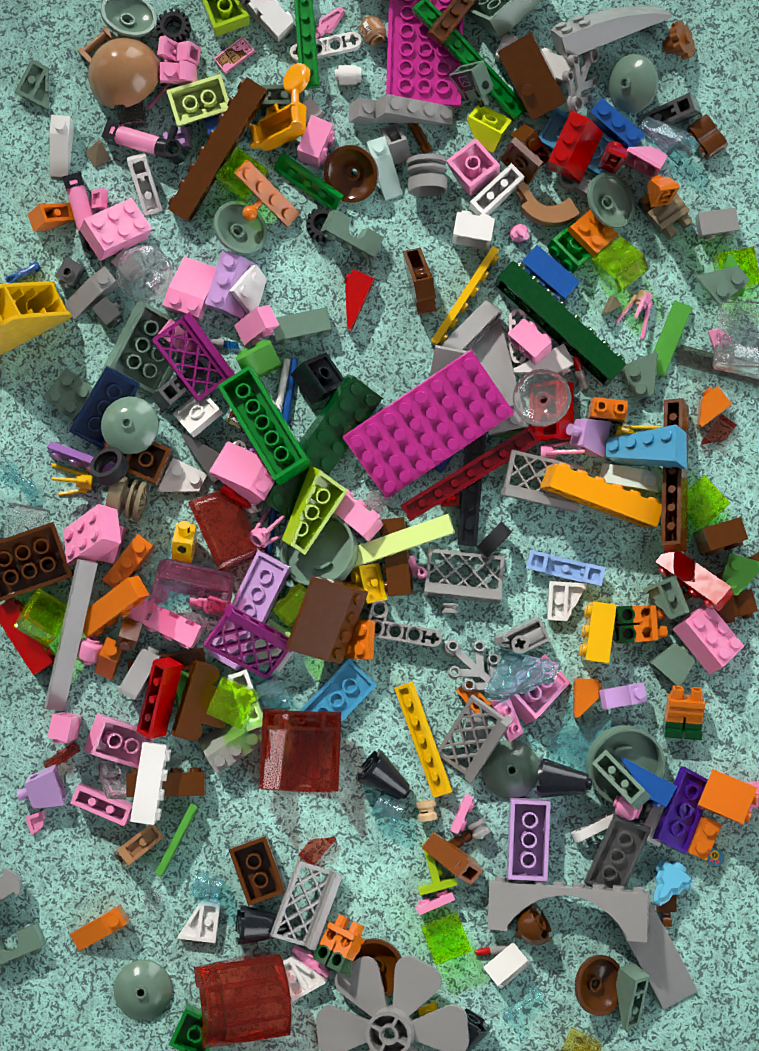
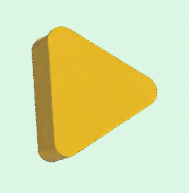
(28, 312)

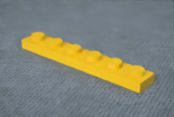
(470, 290)
(423, 739)

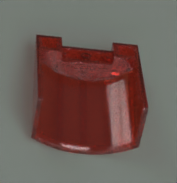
(300, 751)
(244, 999)

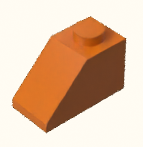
(49, 216)
(711, 405)
(109, 659)
(584, 694)

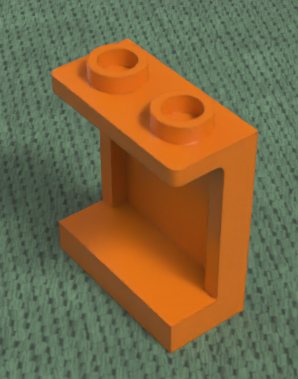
(728, 797)

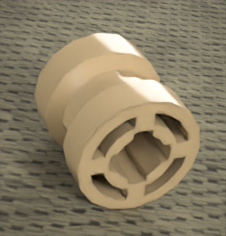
(426, 805)

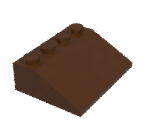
(32, 561)
(327, 619)

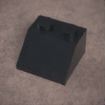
(317, 378)

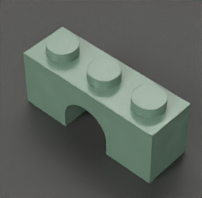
(337, 228)
(29, 940)

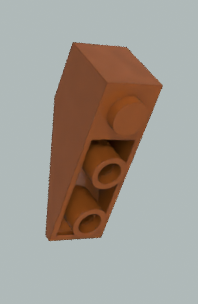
(453, 858)

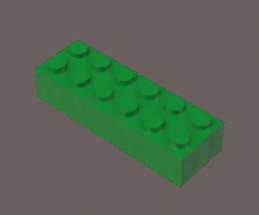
(265, 425)

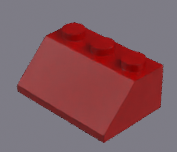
(575, 147)
(557, 431)

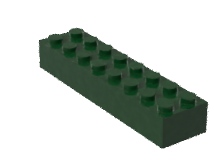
(560, 323)
(324, 441)

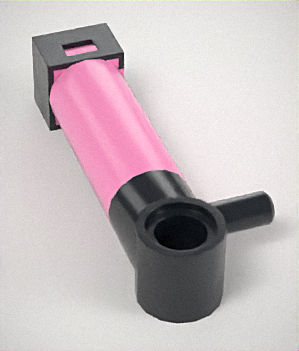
(118, 135)
(80, 206)

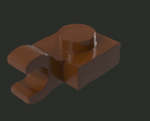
(666, 910)

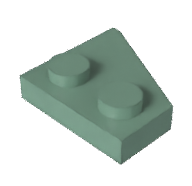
(35, 84)
(723, 283)
(642, 375)
(668, 597)

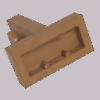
(138, 845)

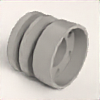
(427, 175)

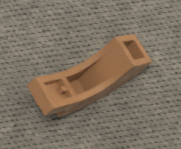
(545, 215)

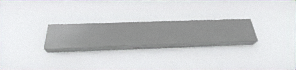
(70, 635)

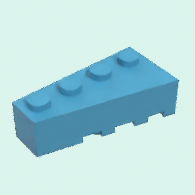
(651, 448)

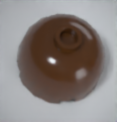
(533, 927)

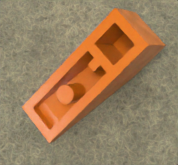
(661, 190)
(100, 927)

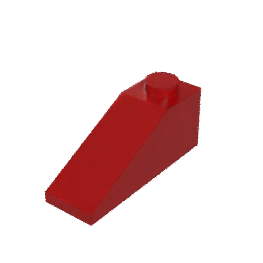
(613, 157)
(357, 290)

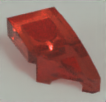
(719, 431)
(315, 849)

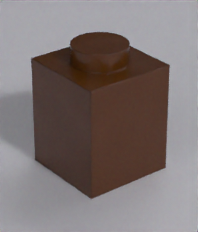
(128, 634)

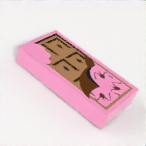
(234, 55)

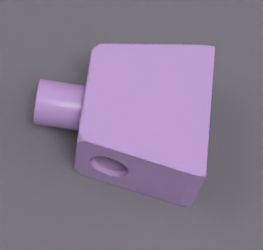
(589, 436)
(43, 789)

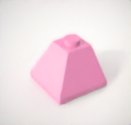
(645, 160)

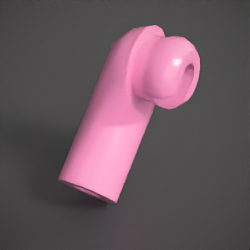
(416, 570)

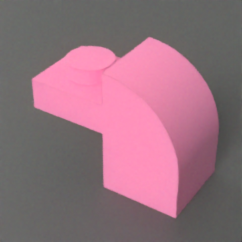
(174, 51)
(178, 73)

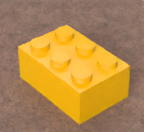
(597, 632)

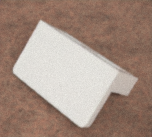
(507, 965)

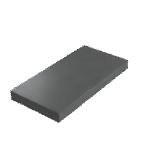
(617, 852)

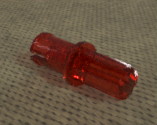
(63, 755)

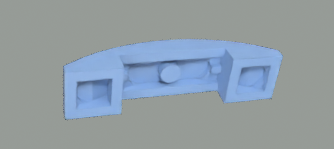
(565, 568)

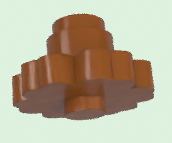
(679, 41)

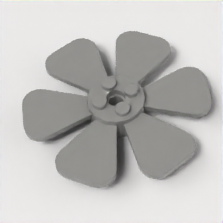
(413, 986)

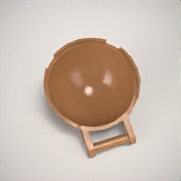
(120, 69)

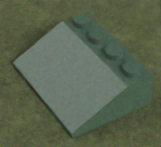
(500, 15)
(136, 354)

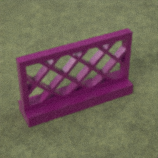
(206, 347)
(255, 627)

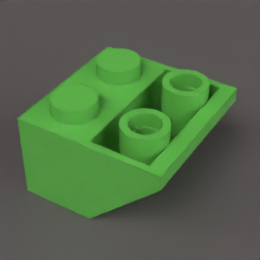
(261, 358)

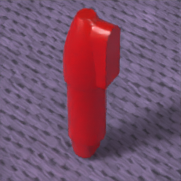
(230, 493)

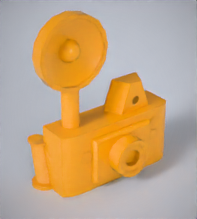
(286, 123)

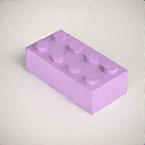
(528, 839)

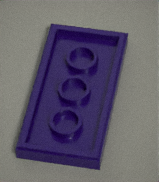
(681, 815)

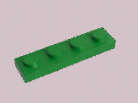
(308, 182)

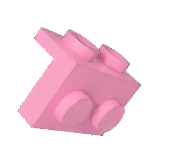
(506, 708)

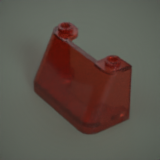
(224, 530)

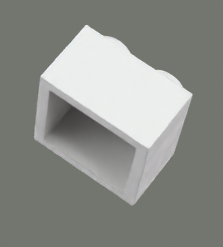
(473, 230)

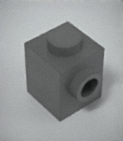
(69, 273)
(108, 312)

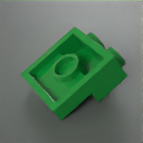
(568, 250)

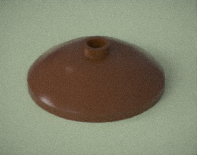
(340, 176)
(385, 954)
(602, 995)

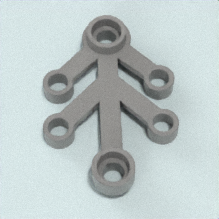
(575, 101)
(475, 670)

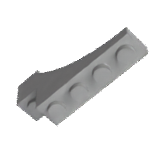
(399, 110)

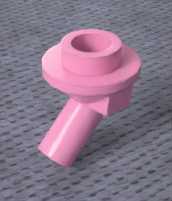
(519, 233)

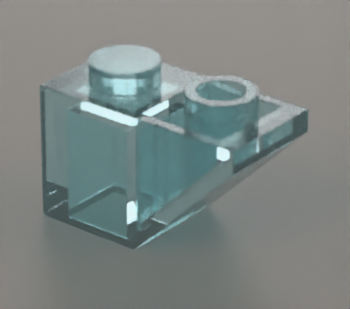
(274, 693)

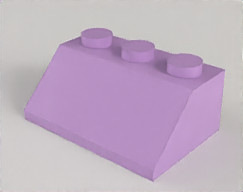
(228, 272)

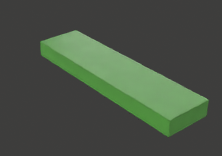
(670, 335)
(177, 839)

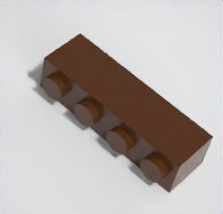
(397, 566)
(177, 782)

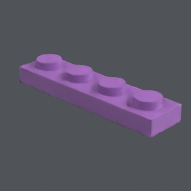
(73, 456)

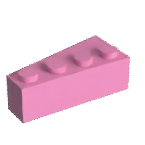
(169, 624)

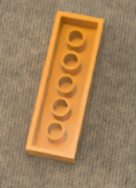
(601, 495)

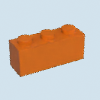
(129, 561)

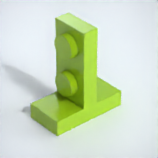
(437, 883)

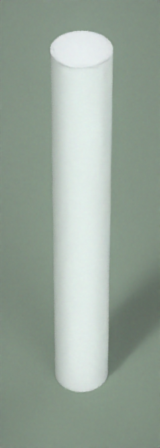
(282, 383)

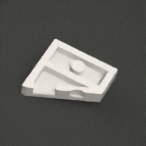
(301, 978)

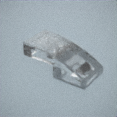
(109, 777)

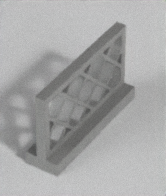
(535, 496)
(464, 592)
(488, 745)
(321, 910)

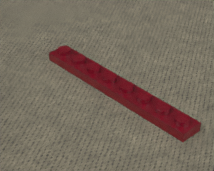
(468, 474)

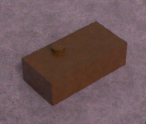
(532, 76)

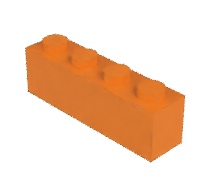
(114, 605)

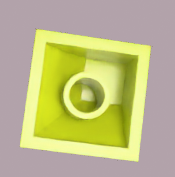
(488, 126)

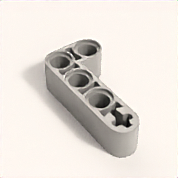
(474, 327)
(405, 629)

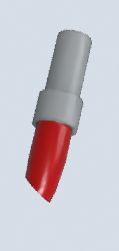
(580, 373)
(492, 950)

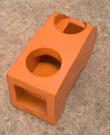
(466, 695)

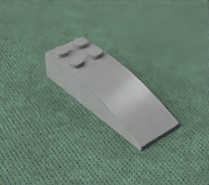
(603, 27)
(495, 359)
(662, 962)

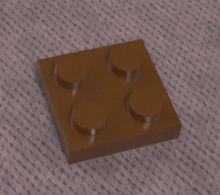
(522, 159)

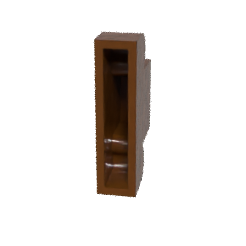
(420, 281)
(195, 702)

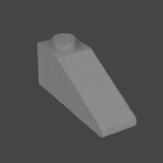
(91, 292)

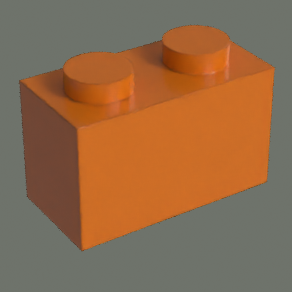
(704, 837)

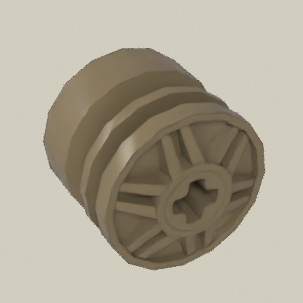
(132, 499)

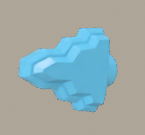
(670, 881)

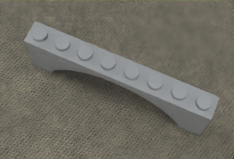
(625, 906)

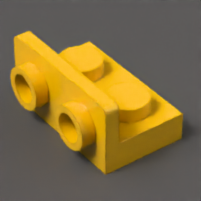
(370, 579)

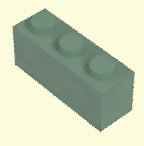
(302, 326)
(621, 780)

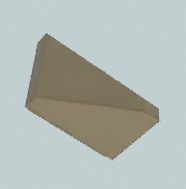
(98, 154)
(610, 306)

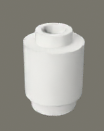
(348, 75)

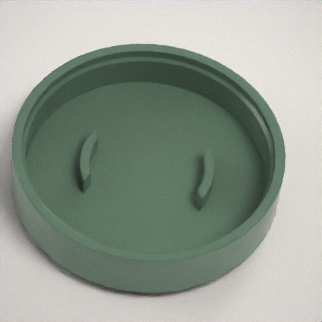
(329, 556)
(628, 743)

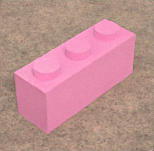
(357, 517)
(64, 727)
(95, 801)

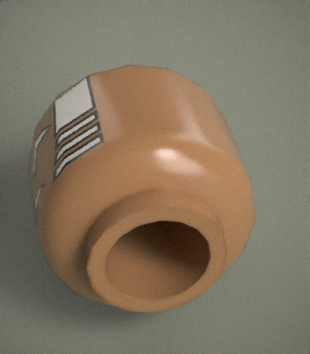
(372, 30)

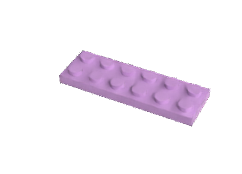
(256, 599)

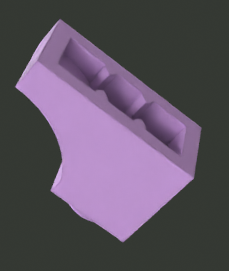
(623, 695)

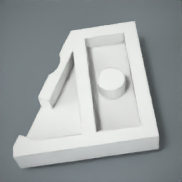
(249, 288)
(182, 478)
(563, 599)
(202, 923)

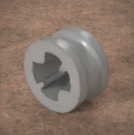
(450, 608)

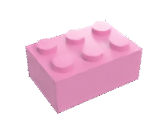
(115, 229)
(92, 535)
(708, 638)

